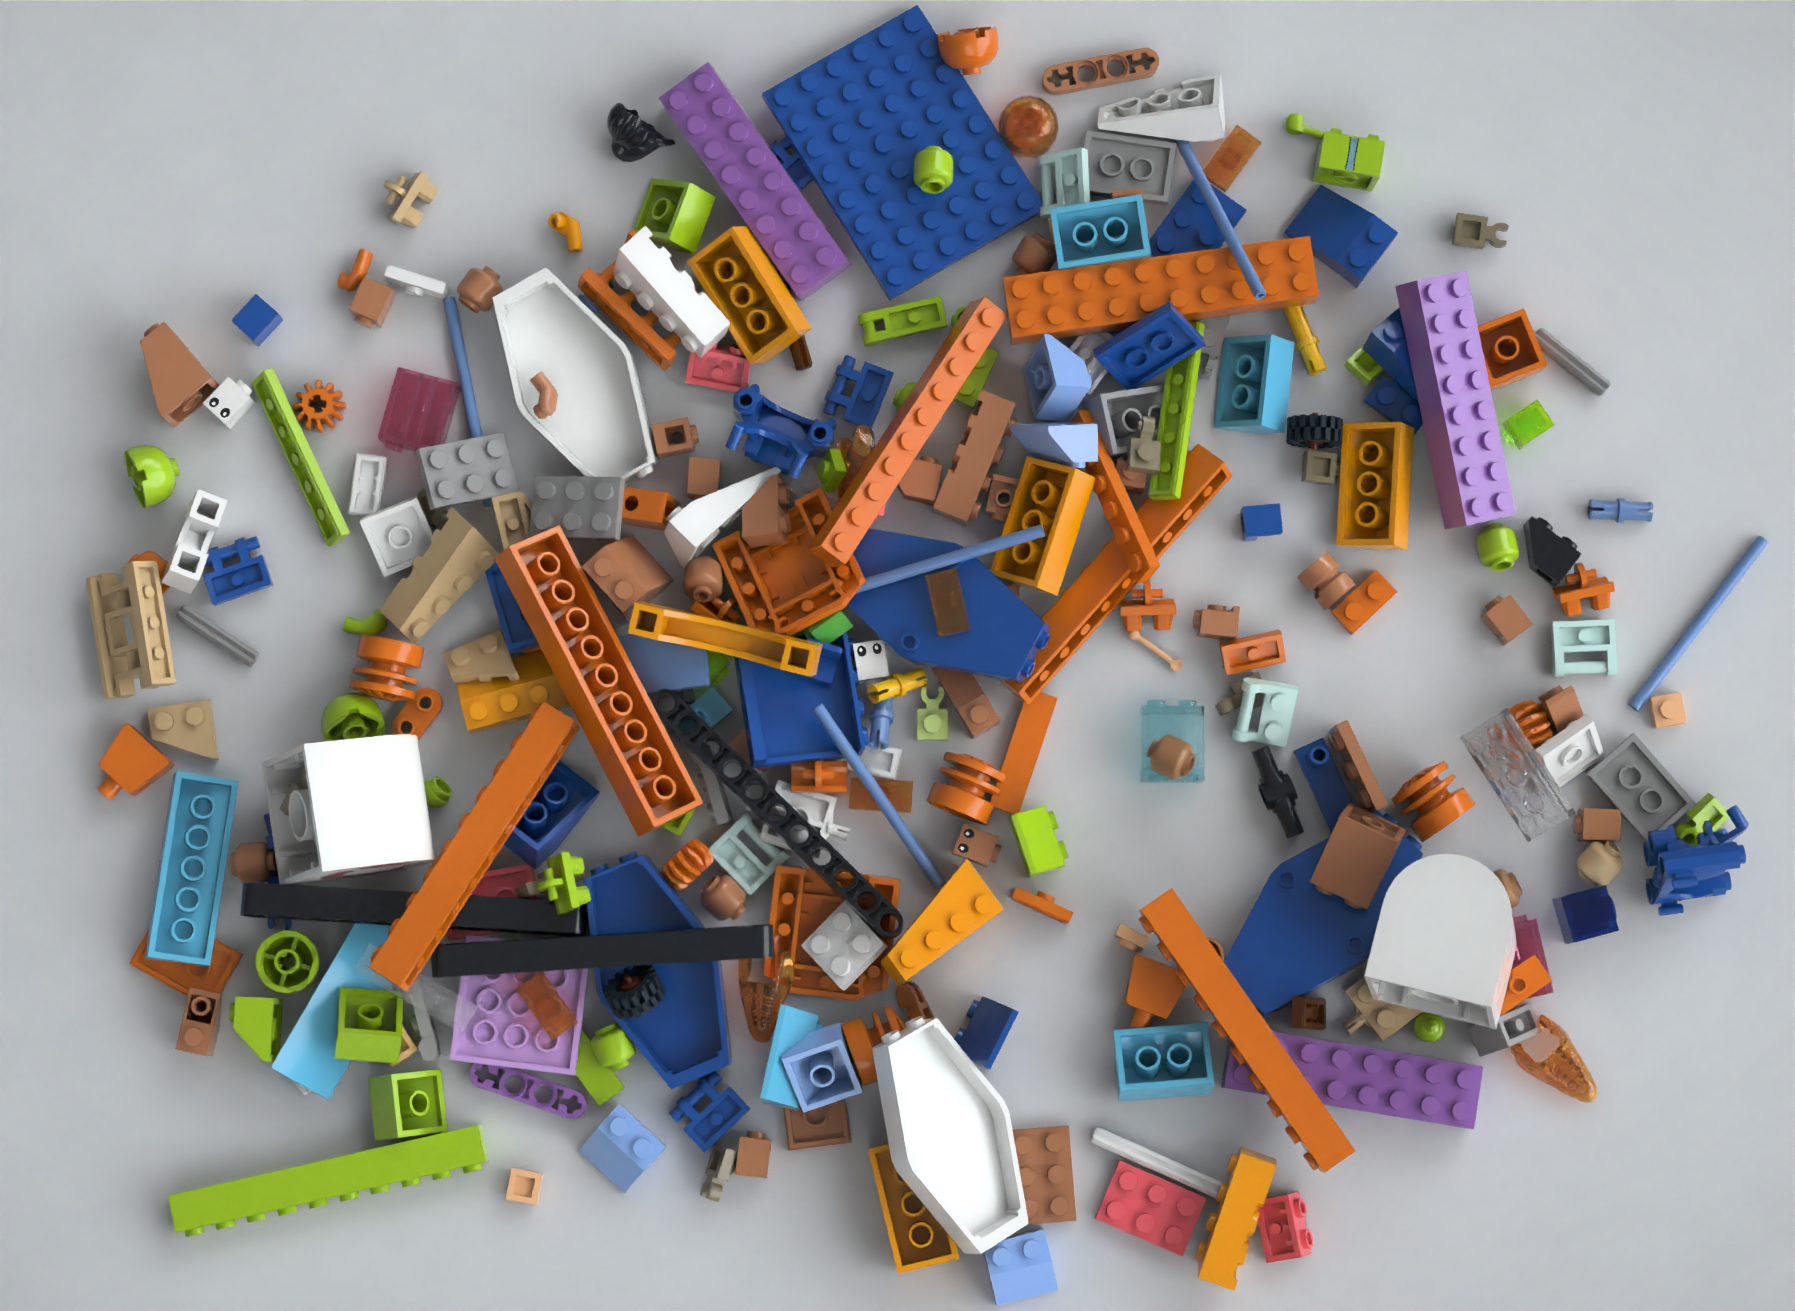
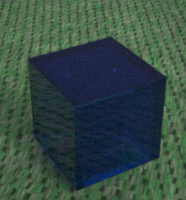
(1586, 914)

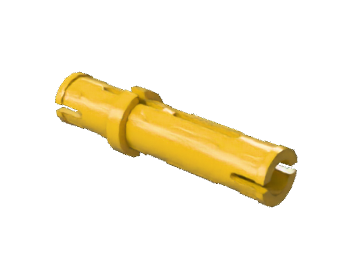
(1305, 339)

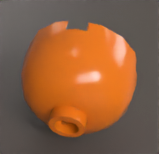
(969, 48)

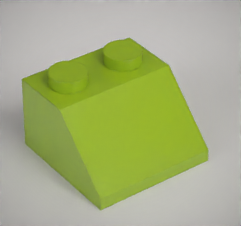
(675, 214)
(1037, 841)
(259, 1024)
(368, 1025)
(407, 1104)

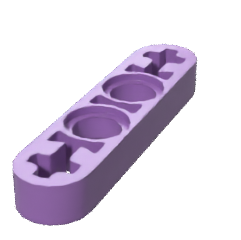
(528, 1089)

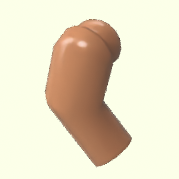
(547, 397)

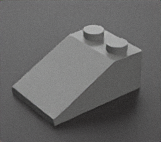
(1120, 412)

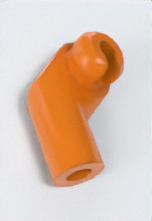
(359, 270)

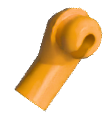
(569, 228)

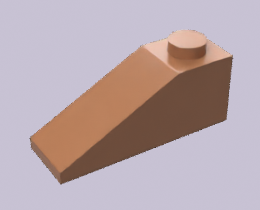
(968, 701)

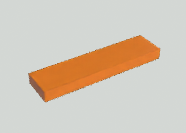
(1023, 752)

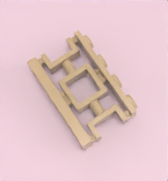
(151, 646)

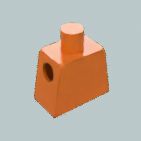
(651, 509)
(132, 763)
(1151, 990)

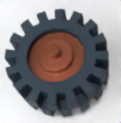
(1314, 431)
(634, 991)

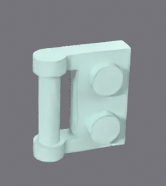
(1071, 179)
(1581, 638)
(1275, 712)
(740, 861)

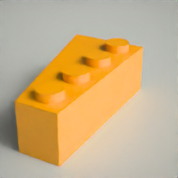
(948, 919)
(1235, 1217)

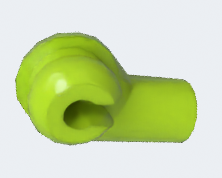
(370, 626)

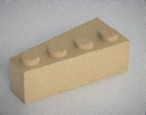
(439, 577)

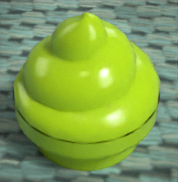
(437, 792)
(1429, 1027)

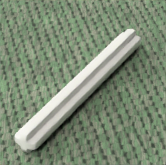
(1155, 1162)

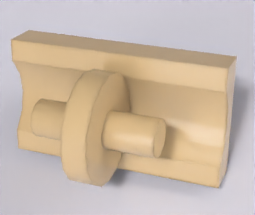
(418, 187)

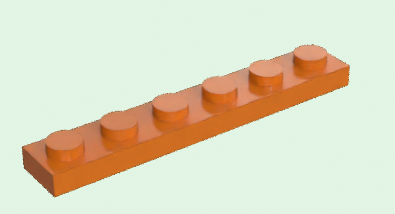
(1119, 510)

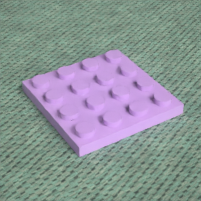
(506, 1029)

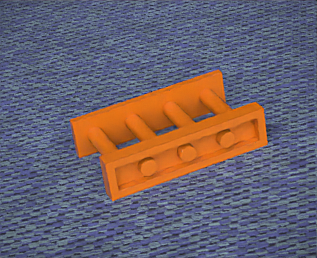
(619, 310)

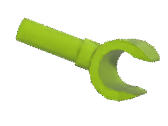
(1295, 126)

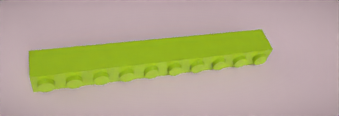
(328, 1178)

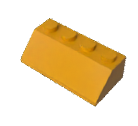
(1375, 485)
(507, 701)

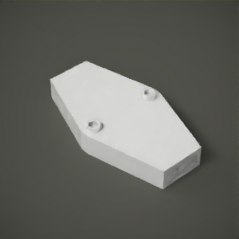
(599, 401)
(950, 1135)

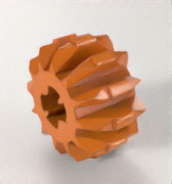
(329, 398)
(1532, 722)
(687, 864)

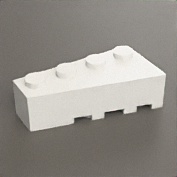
(669, 294)

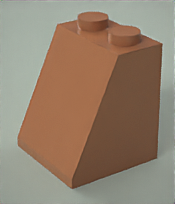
(175, 374)
(626, 574)
(1357, 856)

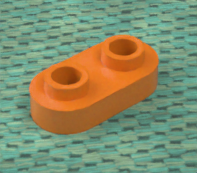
(419, 718)

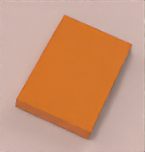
(183, 976)

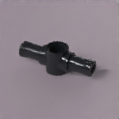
(1277, 791)

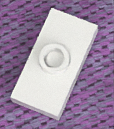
(415, 283)
(367, 484)
(880, 762)

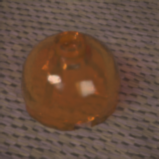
(1028, 126)

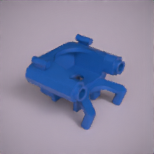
(777, 434)
(1692, 870)

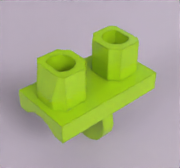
(561, 882)

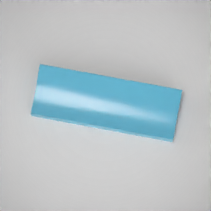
(191, 869)
(310, 1047)

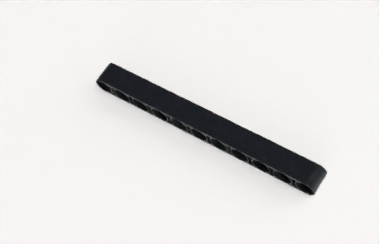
(770, 799)
(384, 907)
(603, 950)

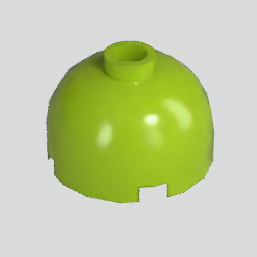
(151, 473)
(351, 718)
(287, 961)

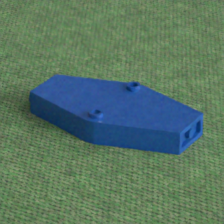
(1002, 631)
(1302, 936)
(690, 1026)

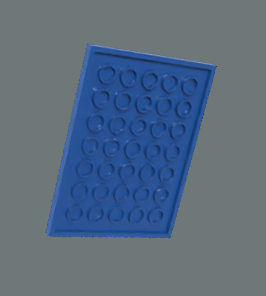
(862, 123)

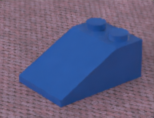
(1342, 234)
(1390, 350)
(551, 815)
(985, 1031)

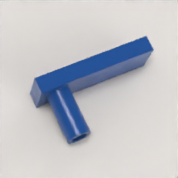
(1323, 780)

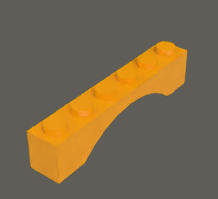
(725, 637)

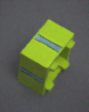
(1348, 160)

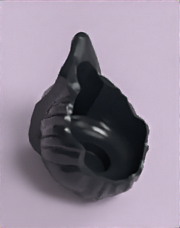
(632, 136)

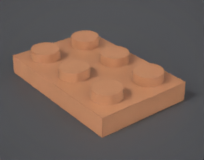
(1356, 767)
(1046, 1173)

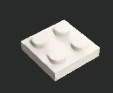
(398, 535)
(1571, 750)
(844, 946)

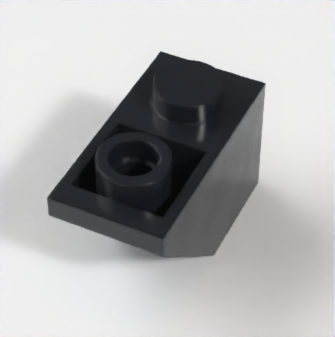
(1547, 552)

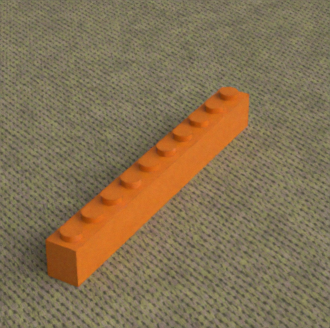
(907, 432)
(1108, 578)
(474, 846)
(1247, 1032)

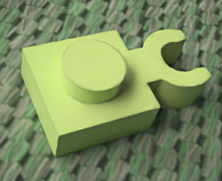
(932, 721)

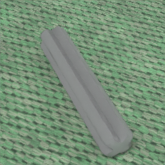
(1572, 362)
(217, 635)

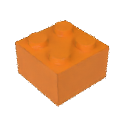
(1510, 349)

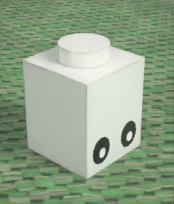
(230, 401)
(871, 662)

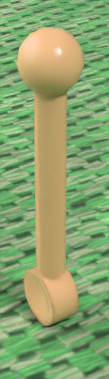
(1175, 664)

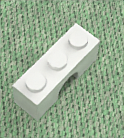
(193, 541)

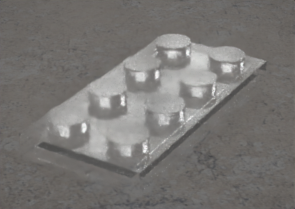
(1517, 775)

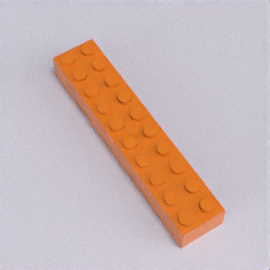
(1124, 292)
(598, 680)

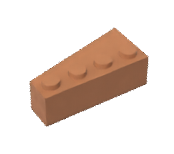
(975, 458)

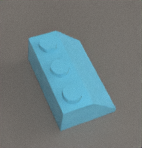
(1100, 232)
(1254, 384)
(790, 1028)
(1163, 1062)

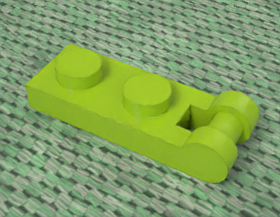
(903, 320)

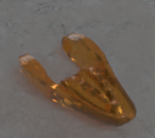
(854, 454)
(763, 1000)
(1563, 1067)

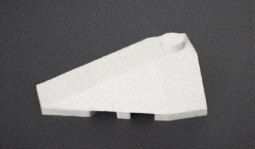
(1185, 114)
(697, 525)

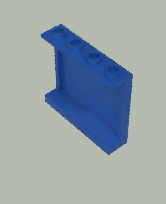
(780, 712)

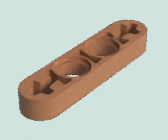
(1101, 75)

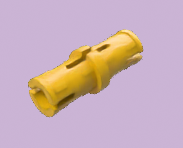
(896, 685)

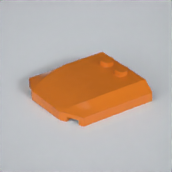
(786, 584)
(799, 907)

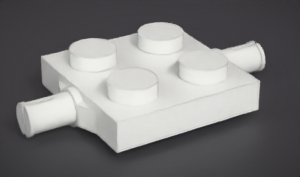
(813, 807)

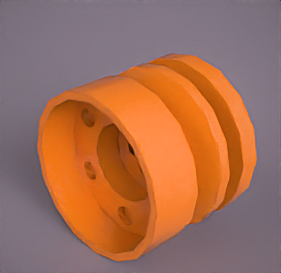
(386, 668)
(966, 788)
(1432, 801)
(862, 1040)

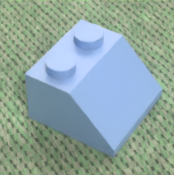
(1055, 380)
(1059, 442)
(822, 1068)
(622, 1148)
(1020, 1267)

